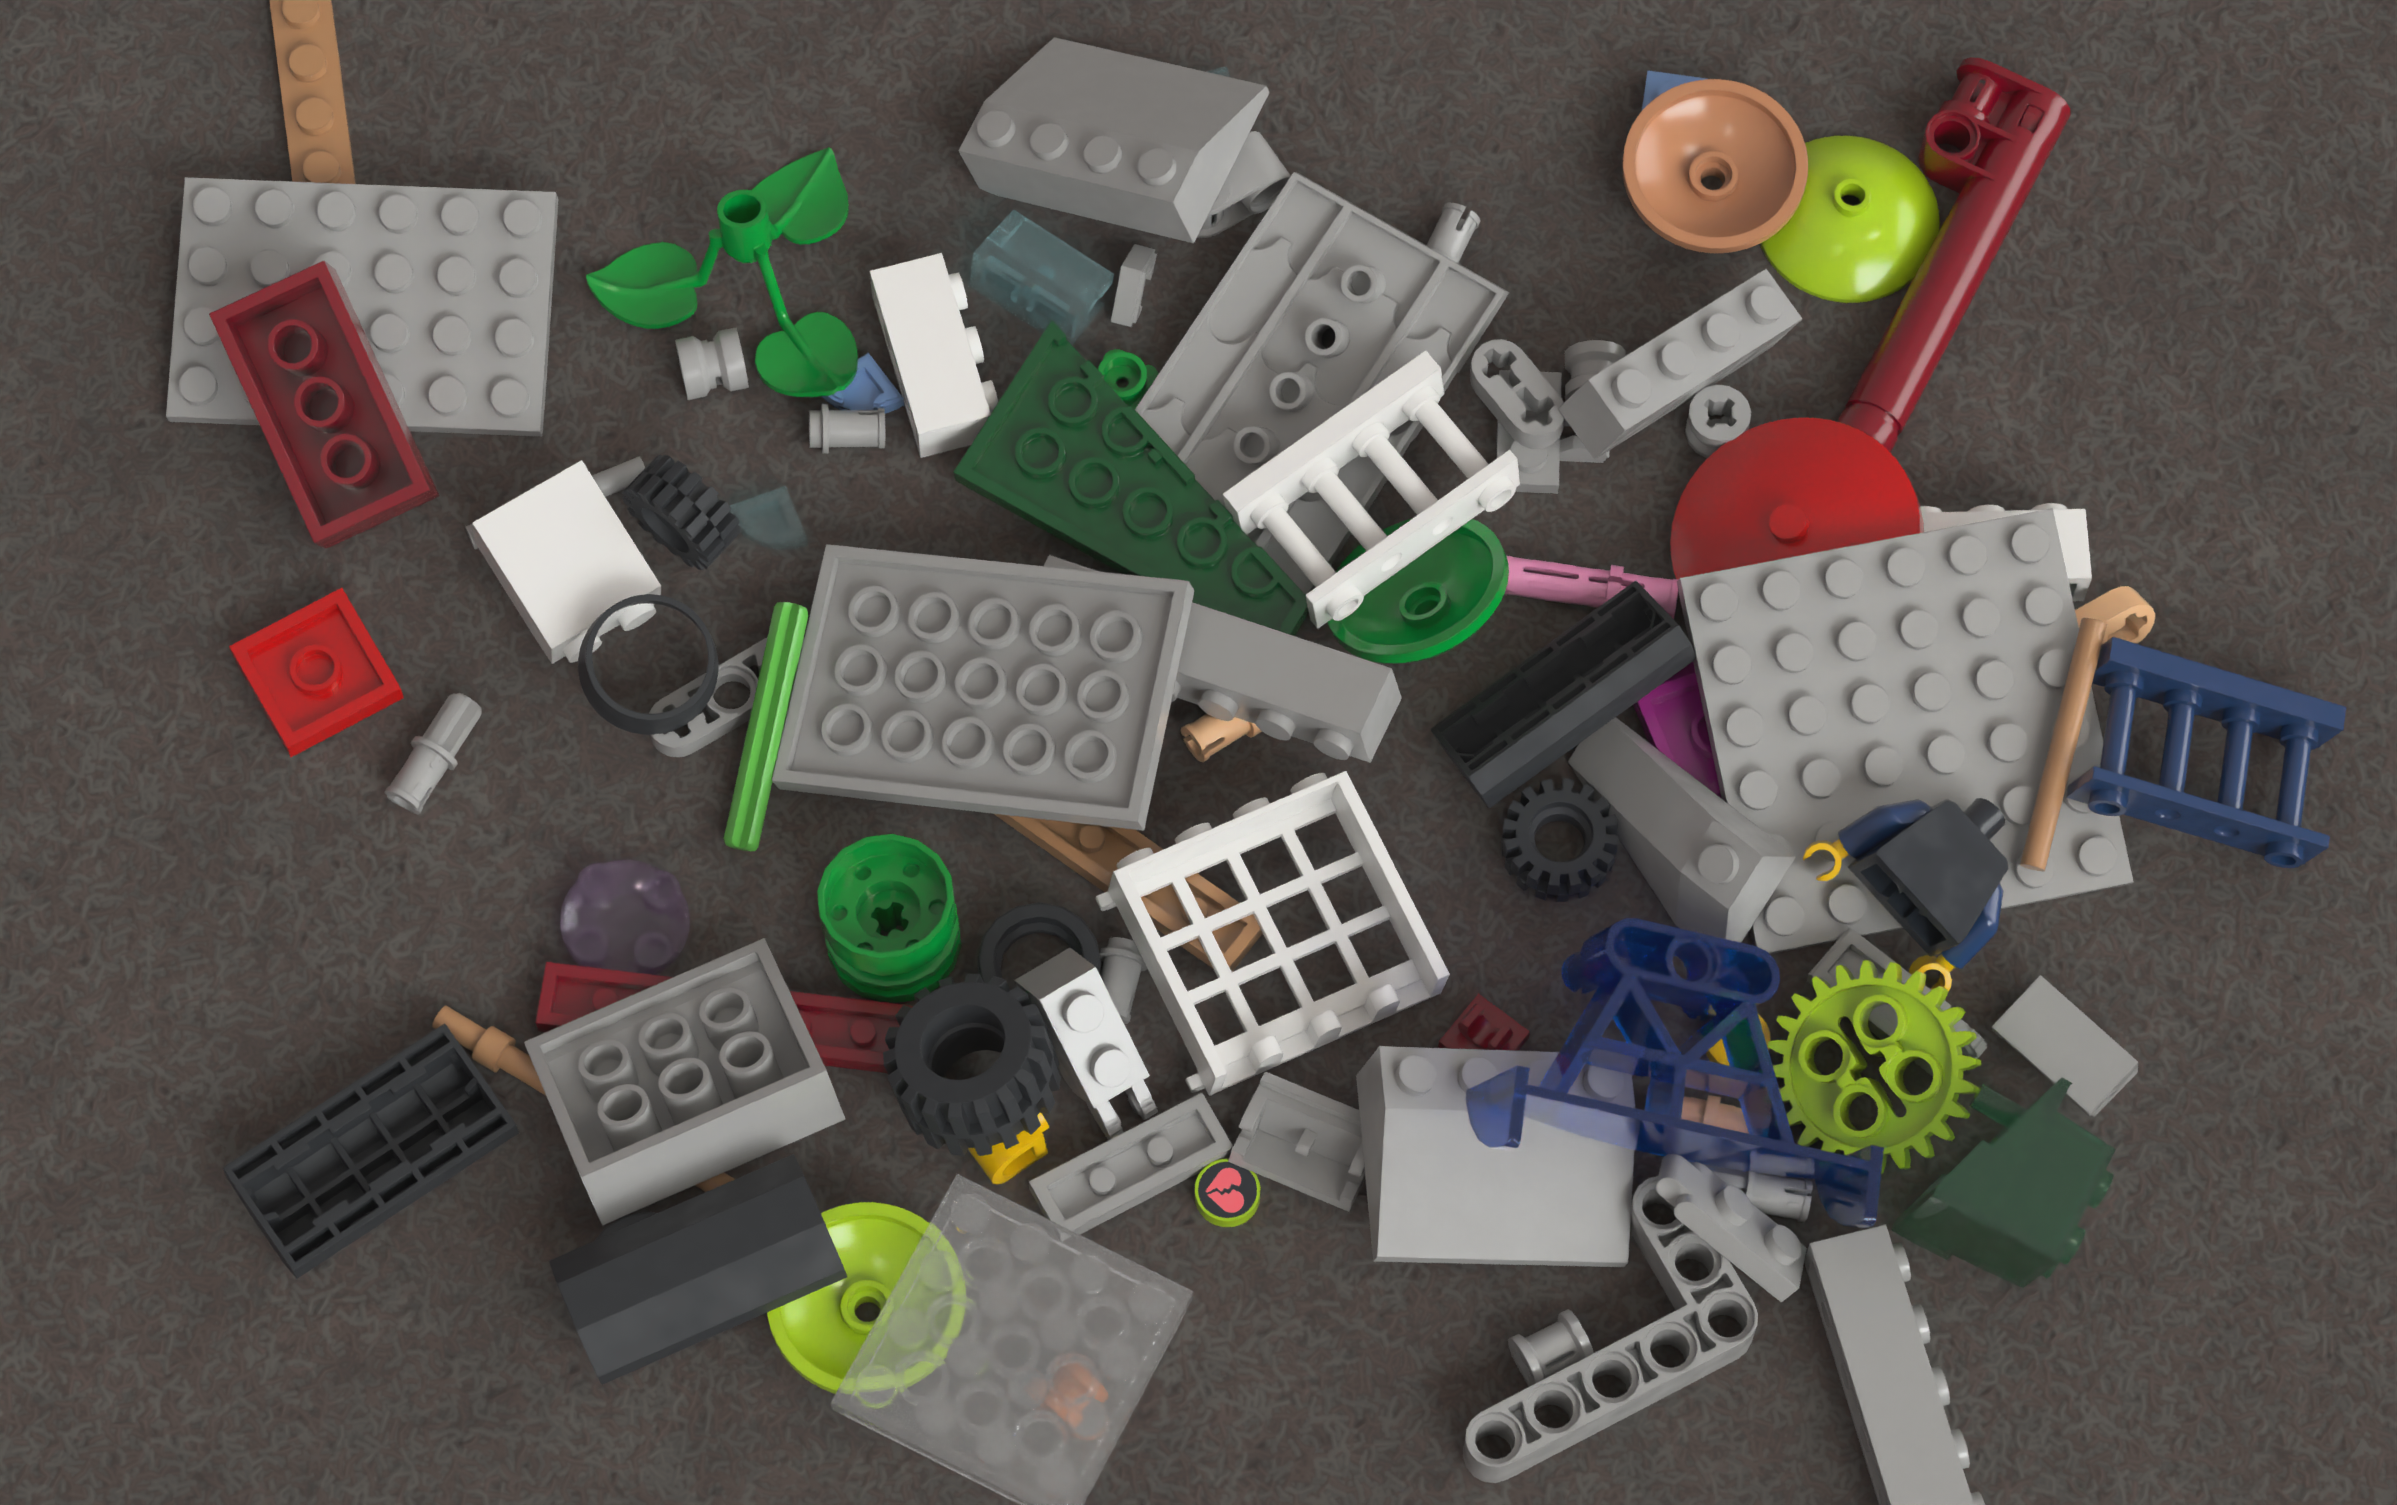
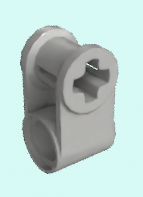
(1249, 187)

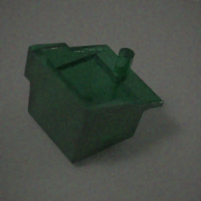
(2017, 1197)

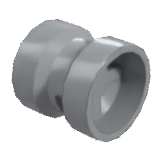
(712, 363)

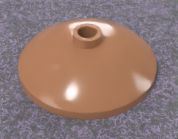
(1721, 133)

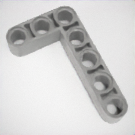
(1627, 1358)

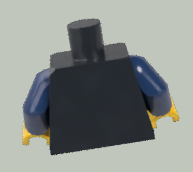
(1930, 873)

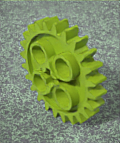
(1921, 1033)

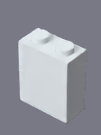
(566, 561)

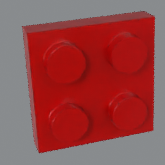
(316, 672)

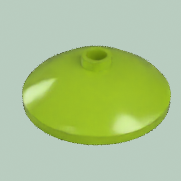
(1863, 248)
(820, 1330)

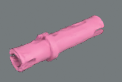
(1582, 585)

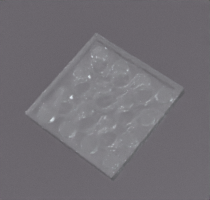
(1012, 1349)

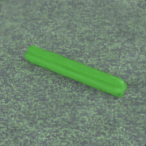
(766, 726)

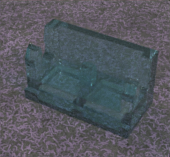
(1039, 277)

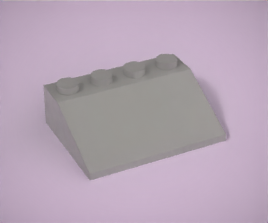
(1112, 137)
(684, 1081)
(1455, 1200)

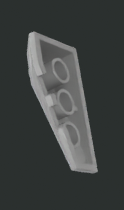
(1688, 843)

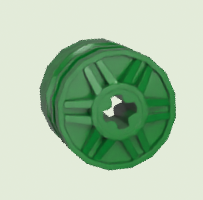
(874, 889)

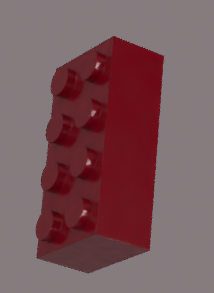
(324, 405)

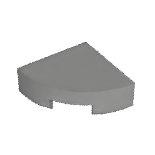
(1134, 271)

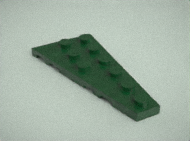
(1107, 484)

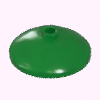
(1430, 601)

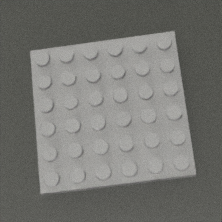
(1893, 681)

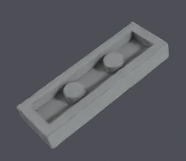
(1132, 1166)

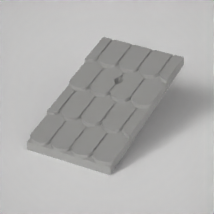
(1255, 358)

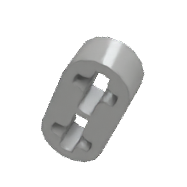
(1507, 402)

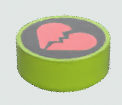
(1227, 1193)

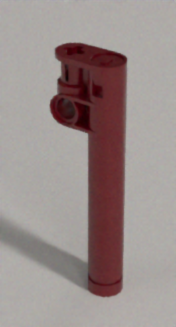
(2002, 152)

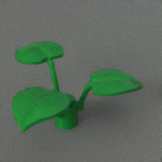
(803, 203)

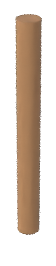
(2063, 744)

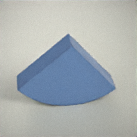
(868, 390)

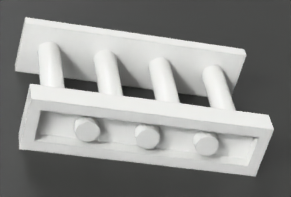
(1364, 431)

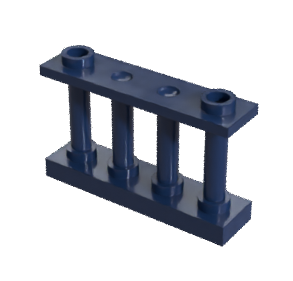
(2242, 708)

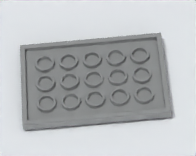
(438, 276)
(984, 686)

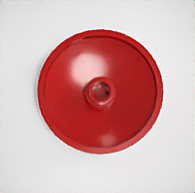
(1790, 494)

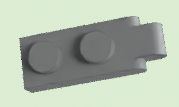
(1732, 1225)

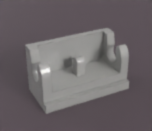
(2066, 1045)
(1302, 1141)

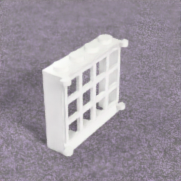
(1313, 1022)

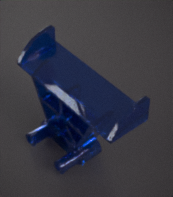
(1724, 978)

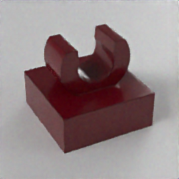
(1484, 1028)

